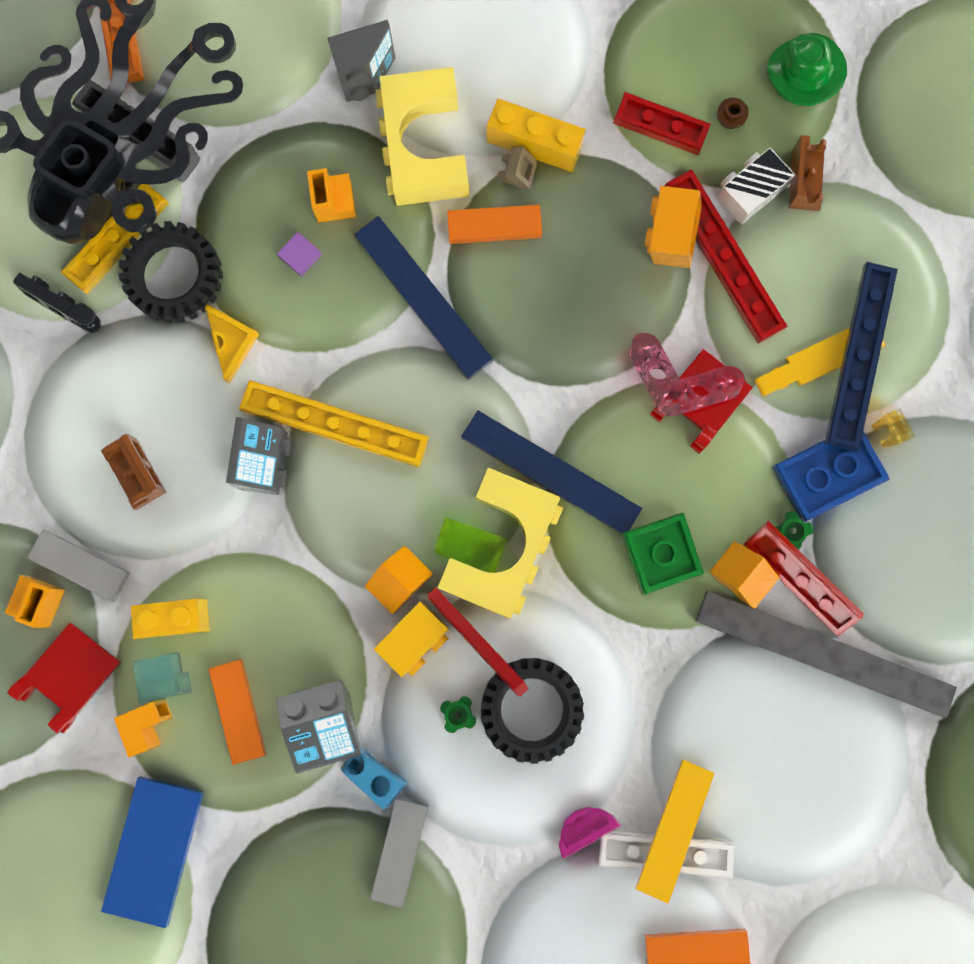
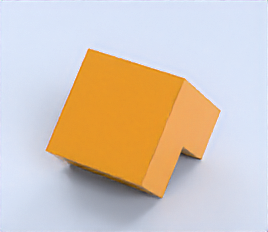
(331, 195)
(744, 574)
(398, 579)
(34, 602)
(138, 729)

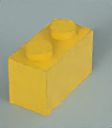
(170, 618)
(412, 640)

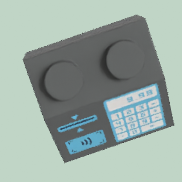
(362, 58)
(258, 457)
(318, 726)

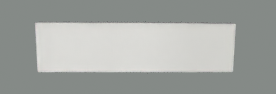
(703, 856)

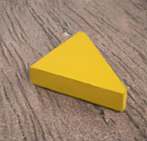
(231, 341)

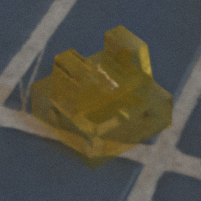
(897, 425)

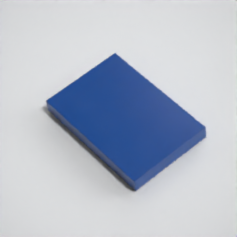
(829, 476)

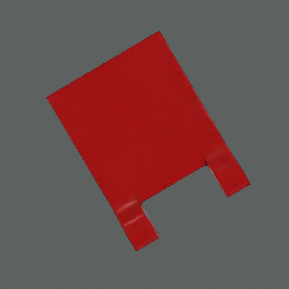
(712, 417)
(67, 675)

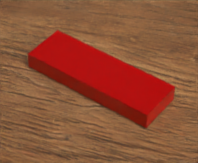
(661, 123)

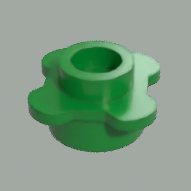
(803, 529)
(452, 722)

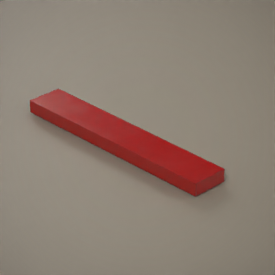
(732, 266)

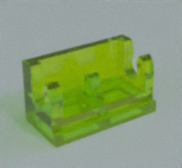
(470, 545)

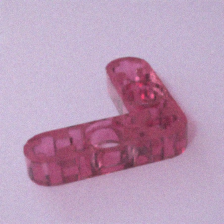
(673, 386)

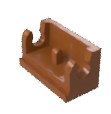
(808, 167)
(133, 471)

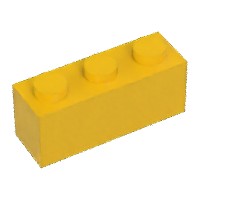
(541, 135)

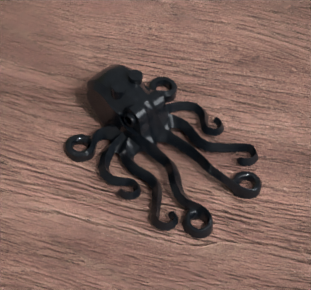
(85, 162)

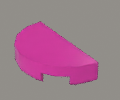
(585, 828)

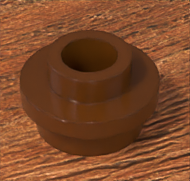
(726, 118)

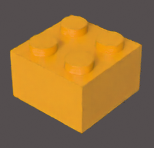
(675, 226)

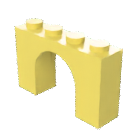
(403, 100)
(534, 512)

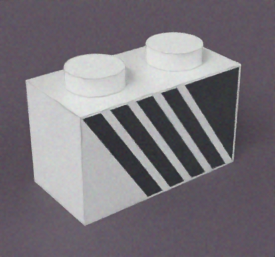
(755, 185)

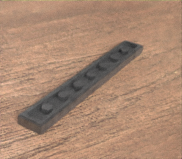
(826, 654)

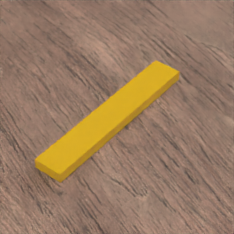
(334, 423)

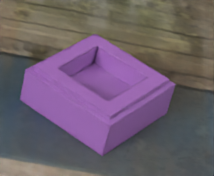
(299, 254)

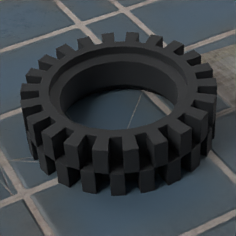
(146, 248)
(544, 748)

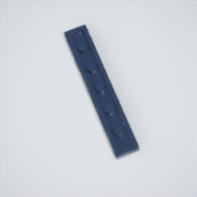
(423, 298)
(861, 357)
(551, 473)

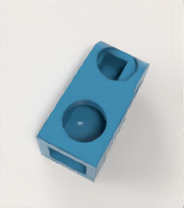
(374, 778)

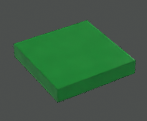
(662, 553)

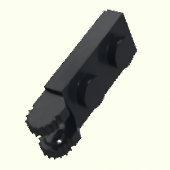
(58, 303)

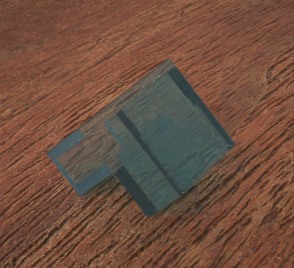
(160, 677)

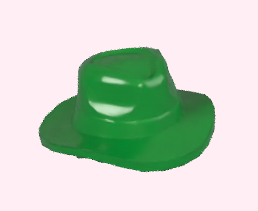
(807, 69)

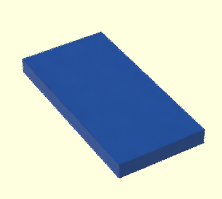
(152, 852)

